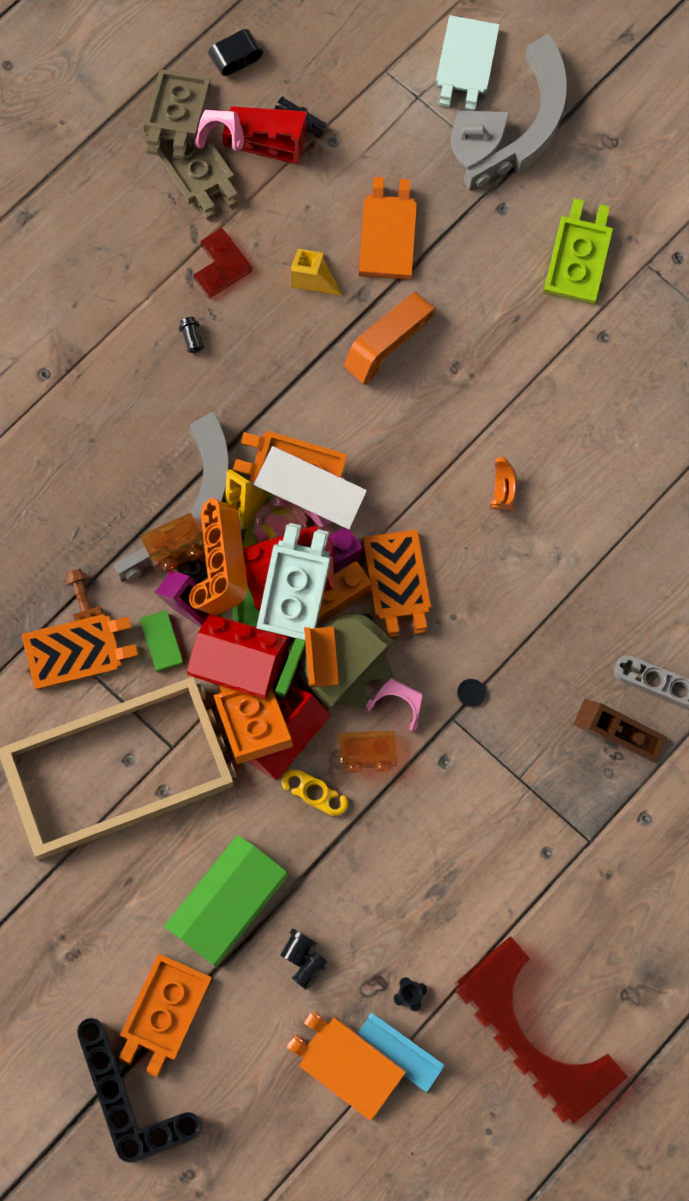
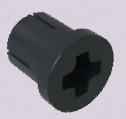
(297, 947)

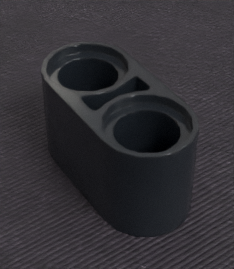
(235, 52)

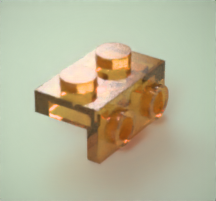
(174, 543)
(367, 750)

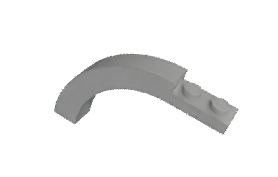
(551, 78)
(213, 450)

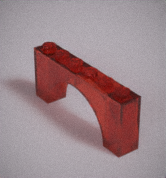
(568, 1087)

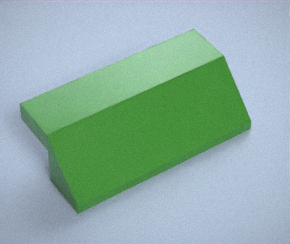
(226, 900)

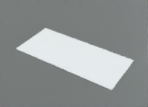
(310, 487)

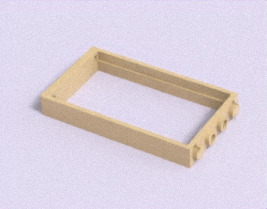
(207, 719)

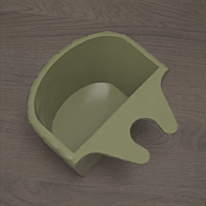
(360, 658)

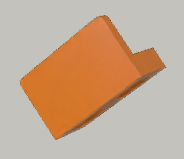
(321, 656)

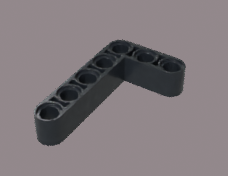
(123, 1103)

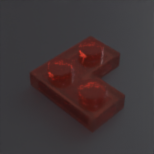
(227, 266)

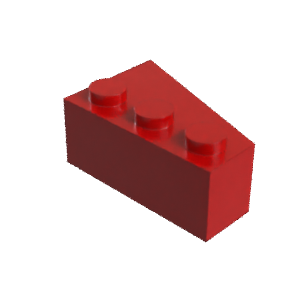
(271, 133)

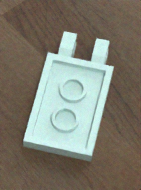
(466, 59)
(295, 584)

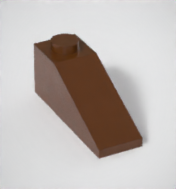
(620, 730)

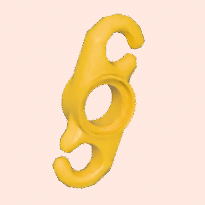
(323, 803)

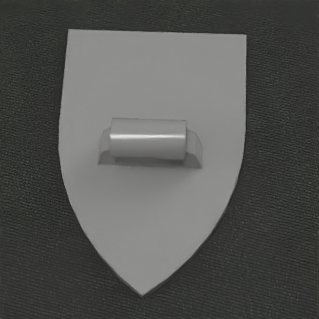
(477, 135)

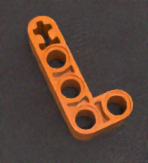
(386, 336)
(224, 560)

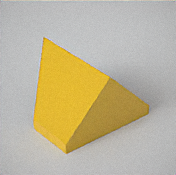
(312, 273)
(244, 497)

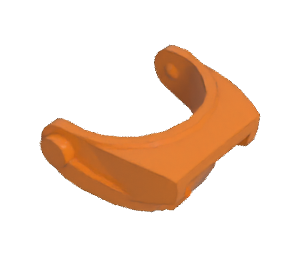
(504, 474)

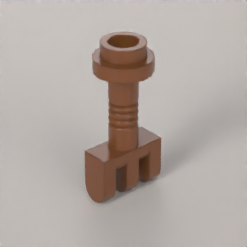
(76, 578)

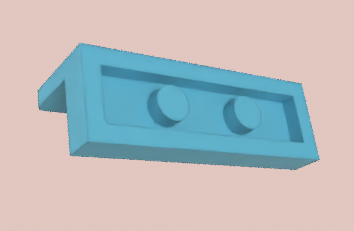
(420, 1066)

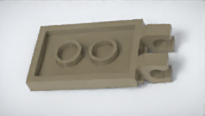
(175, 110)
(199, 175)

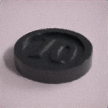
(471, 692)

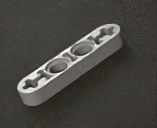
(667, 679)

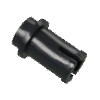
(191, 334)
(309, 970)

